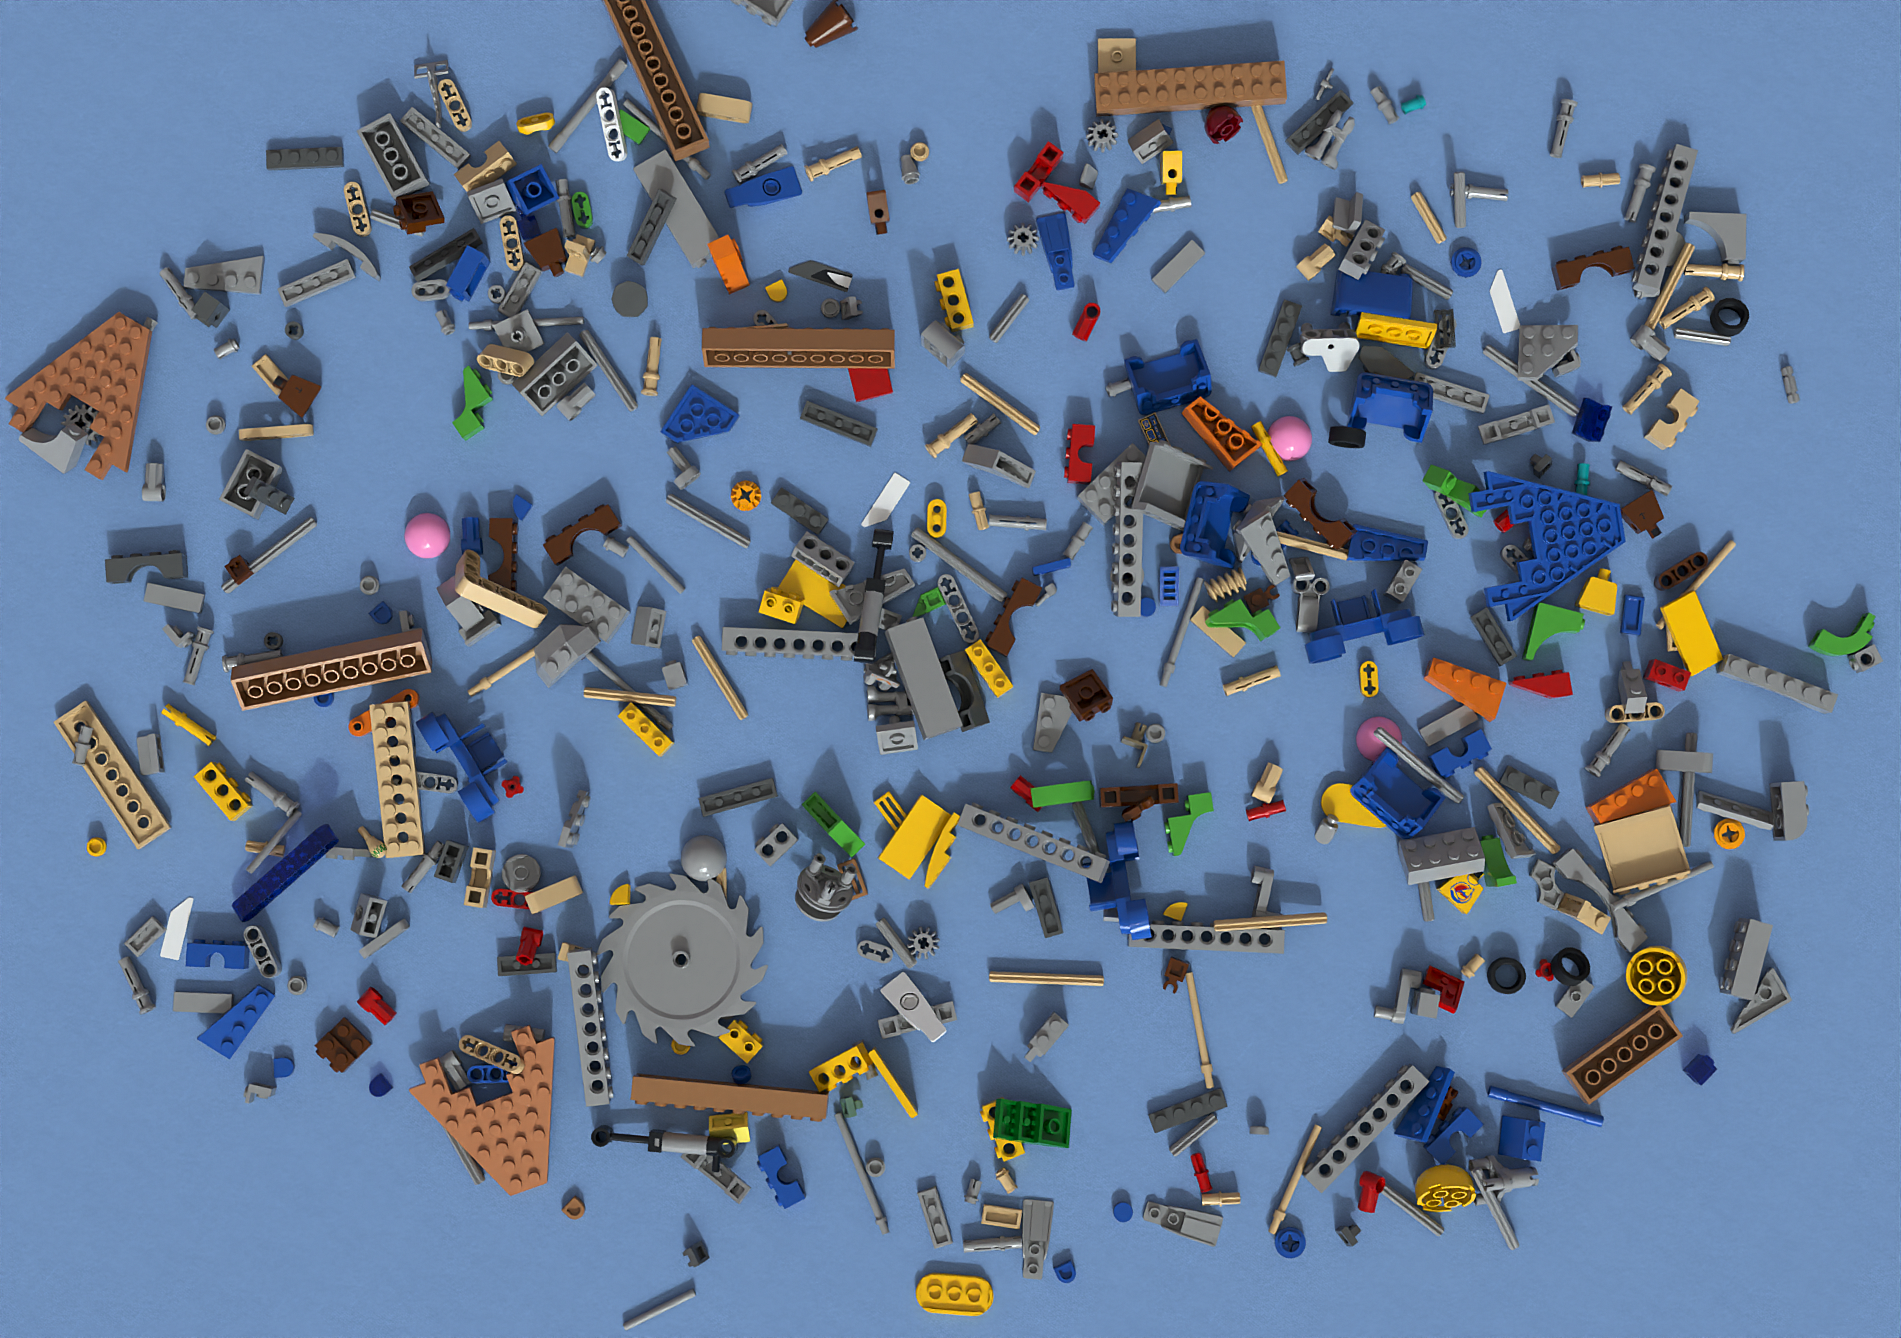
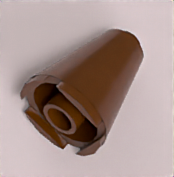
(830, 25)

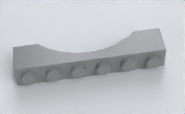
(1774, 681)
(1625, 929)

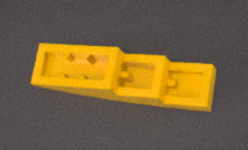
(939, 857)

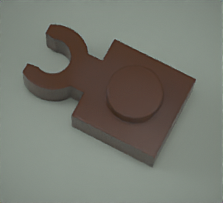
(1258, 599)
(1134, 811)
(1176, 971)
(1447, 1105)

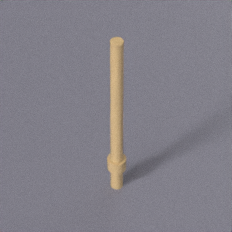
(1704, 574)
(486, 682)
(1206, 1067)
(1279, 1214)

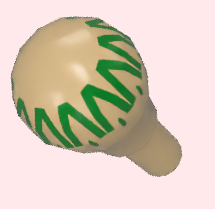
(375, 846)

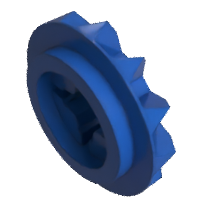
(1468, 254)
(1296, 1249)

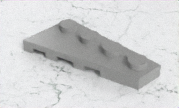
(229, 276)
(1263, 541)
(851, 597)

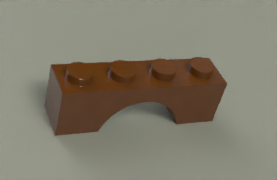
(1615, 262)
(1302, 498)
(504, 531)
(561, 546)
(1024, 595)
(1130, 795)

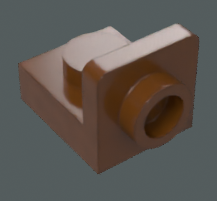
(239, 569)

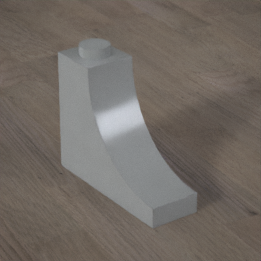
(1726, 230)
(58, 450)
(998, 464)

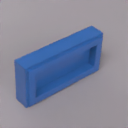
(1051, 567)
(1632, 615)

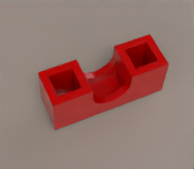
(1039, 172)
(1078, 471)

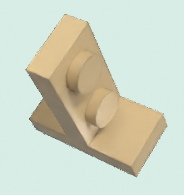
(579, 254)
(1584, 912)

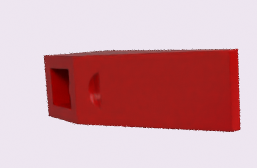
(1076, 201)
(1548, 686)

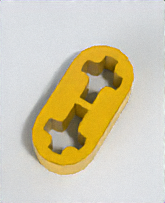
(1364, 680)

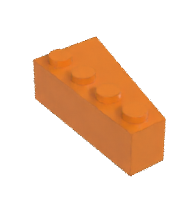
(728, 262)
(1221, 434)
(1466, 686)
(1636, 796)

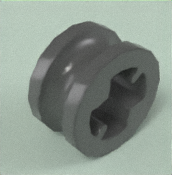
(300, 330)
(274, 635)

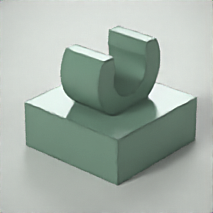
(849, 1106)

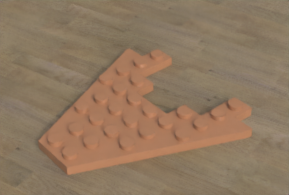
(103, 372)
(507, 1132)

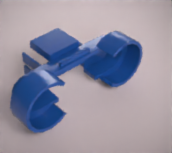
(1357, 623)
(474, 758)
(1115, 889)

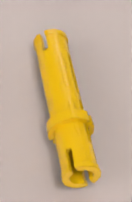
(1274, 459)
(182, 720)

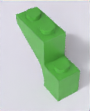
(476, 397)
(1448, 485)
(1236, 615)
(1180, 826)

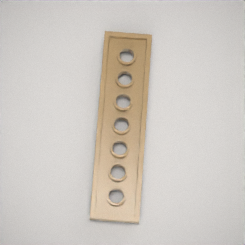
(406, 769)
(125, 776)

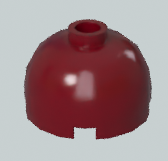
(1222, 124)

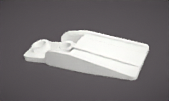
(913, 1006)

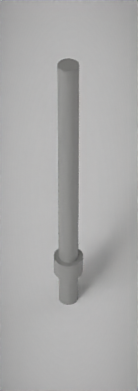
(693, 163)
(488, 324)
(1169, 667)
(1629, 900)

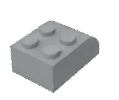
(942, 343)
(249, 466)
(1789, 809)

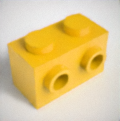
(781, 605)
(742, 1041)

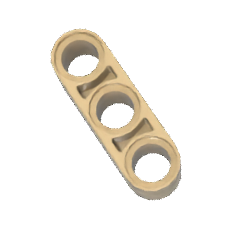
(724, 108)
(505, 360)
(1646, 716)
(553, 894)

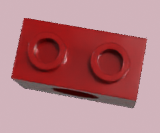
(1667, 675)

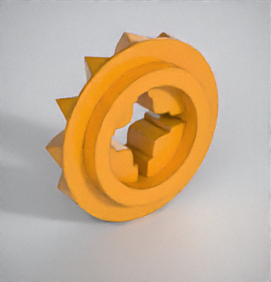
(743, 504)
(1736, 839)

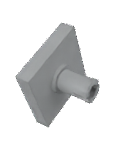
(491, 201)
(519, 332)
(896, 736)

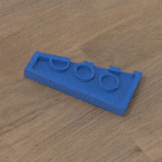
(1128, 217)
(1381, 545)
(233, 1027)
(1423, 1112)

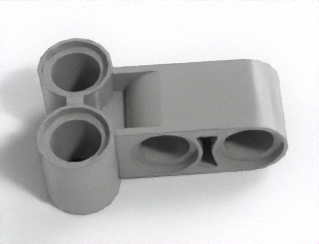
(1308, 604)

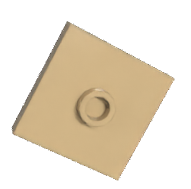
(1116, 54)

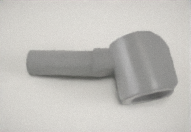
(1051, 590)

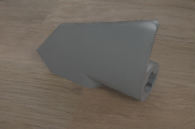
(1381, 362)

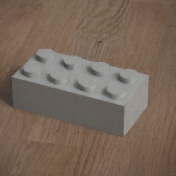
(393, 157)
(1099, 495)
(586, 604)
(1441, 856)
(1745, 958)

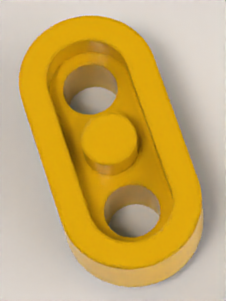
(535, 123)
(936, 518)

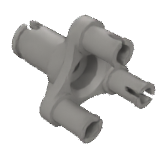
(1501, 1178)

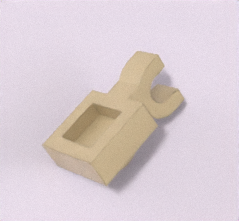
(1333, 234)

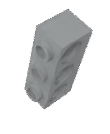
(1362, 250)
(824, 567)

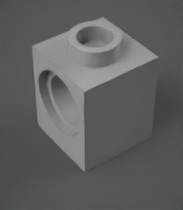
(1872, 655)
(674, 675)

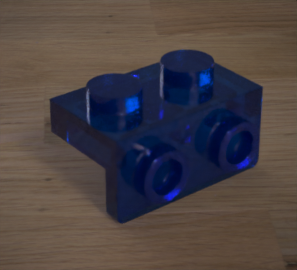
(1591, 420)

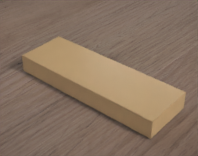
(1222, 636)

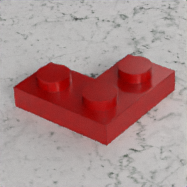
(1448, 985)

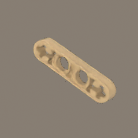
(276, 432)
(492, 1052)

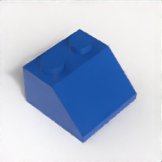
(532, 190)
(1521, 1138)

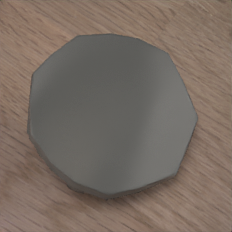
(629, 299)

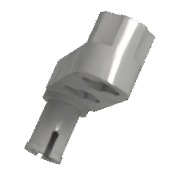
(1264, 879)
(1407, 979)

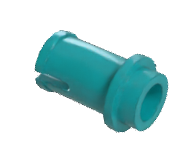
(1413, 104)

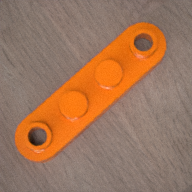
(365, 719)

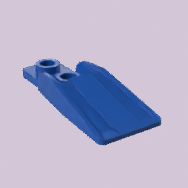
(765, 189)
(1057, 248)

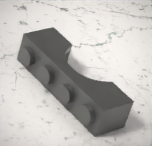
(123, 569)
(972, 709)

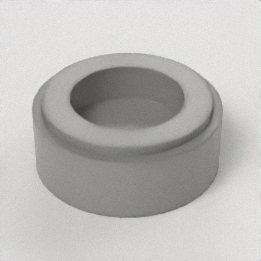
(1155, 733)
(1259, 1130)

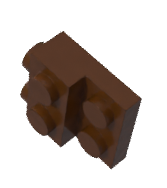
(417, 212)
(1087, 695)
(342, 1045)

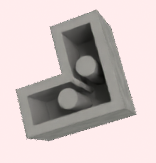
(464, 610)

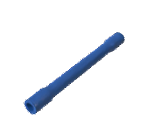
(1505, 1095)

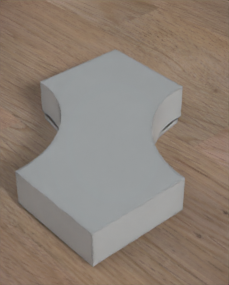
(1549, 893)

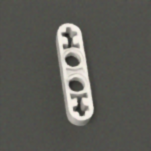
(608, 125)

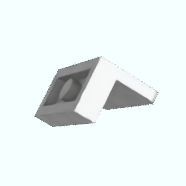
(1150, 141)
(1348, 214)
(648, 627)
(481, 630)
(150, 754)

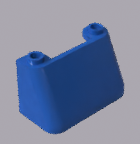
(1373, 294)
(1170, 379)
(1392, 404)
(1210, 521)
(1395, 797)

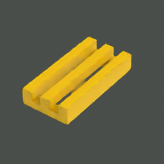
(882, 798)

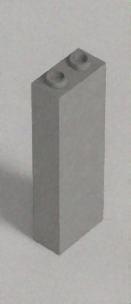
(686, 219)
(923, 677)

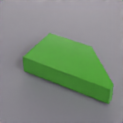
(633, 128)
(929, 601)

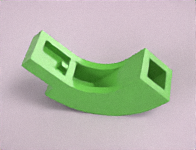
(1831, 645)
(1062, 793)

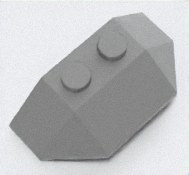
(1251, 511)
(563, 650)

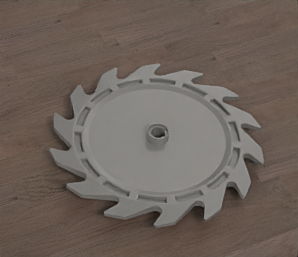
(715, 966)

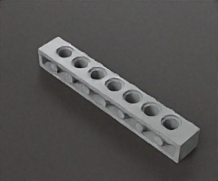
(1685, 158)
(1132, 606)
(731, 634)
(969, 821)
(1274, 945)
(593, 1095)
(1376, 1125)

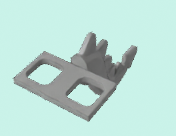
(432, 79)

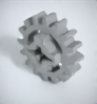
(82, 417)

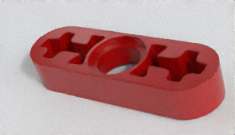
(505, 892)

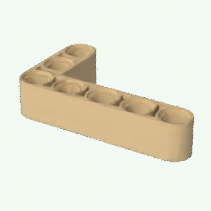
(494, 596)

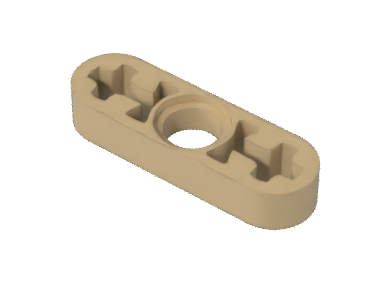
(465, 114)
(356, 223)
(509, 257)

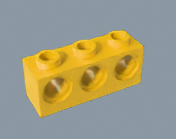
(957, 291)
(988, 668)
(645, 729)
(213, 789)
(847, 1060)
(1018, 1147)

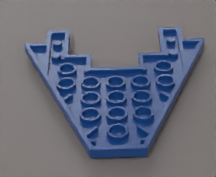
(1565, 532)

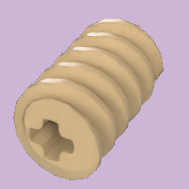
(1226, 585)

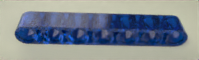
(285, 873)

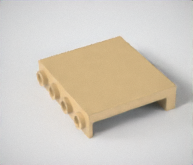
(1642, 849)

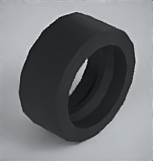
(1732, 304)
(1347, 437)
(1578, 958)
(1520, 979)

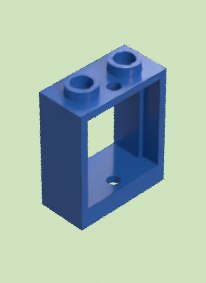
(467, 274)

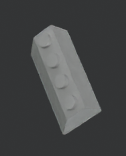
(554, 374)

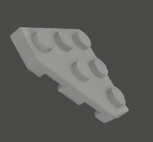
(1543, 348)
(569, 833)

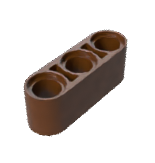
(1689, 569)

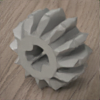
(1106, 141)
(1015, 242)
(917, 945)

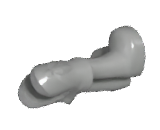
(1316, 152)
(900, 699)

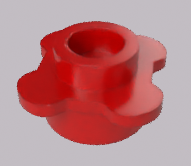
(517, 786)
(1540, 972)

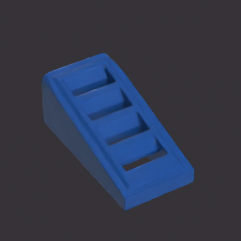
(1175, 586)

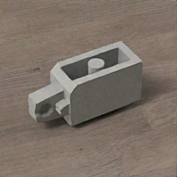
(1631, 689)
(1046, 1036)

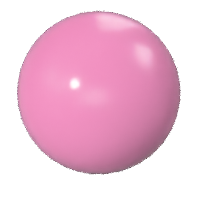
(1290, 437)
(427, 535)
(1370, 745)

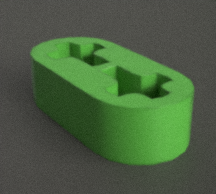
(578, 211)

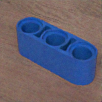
(487, 1076)

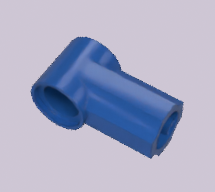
(471, 535)

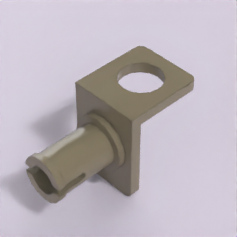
(1136, 741)

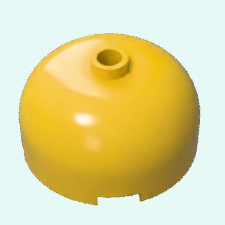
(1648, 983)
(1444, 1182)

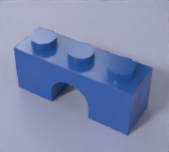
(1475, 746)
(200, 953)
(1439, 1144)
(787, 1193)

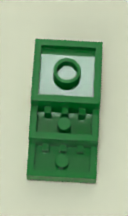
(1032, 1123)

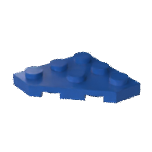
(698, 417)

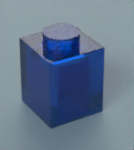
(1700, 1069)

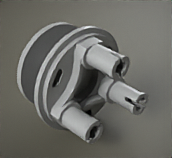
(824, 890)

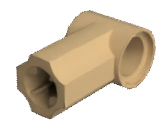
(1312, 264)
(1265, 788)

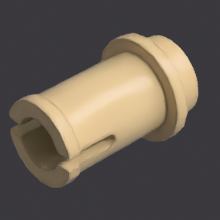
(1472, 966)
(1005, 1179)

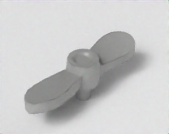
(1324, 84)

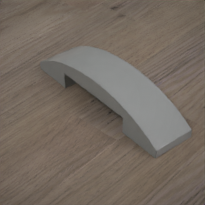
(330, 242)
(1516, 424)
(897, 1024)
(725, 1178)

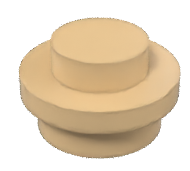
(919, 151)

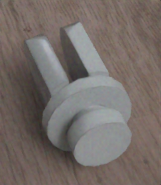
(1326, 829)

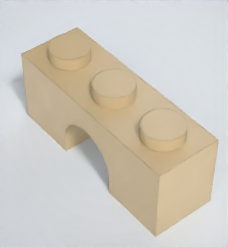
(497, 164)
(1682, 406)
(482, 869)

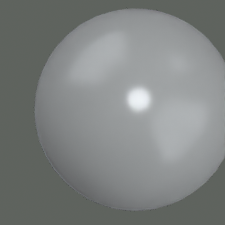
(703, 857)

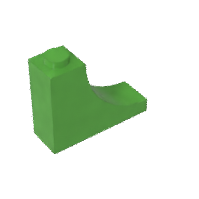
(1549, 621)
(833, 824)
(1496, 869)

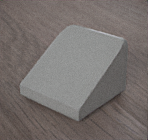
(1088, 177)

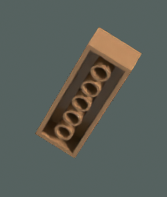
(1621, 1053)

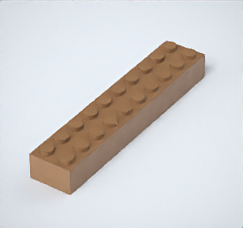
(658, 77)
(1190, 88)
(808, 348)
(331, 669)
(729, 1095)

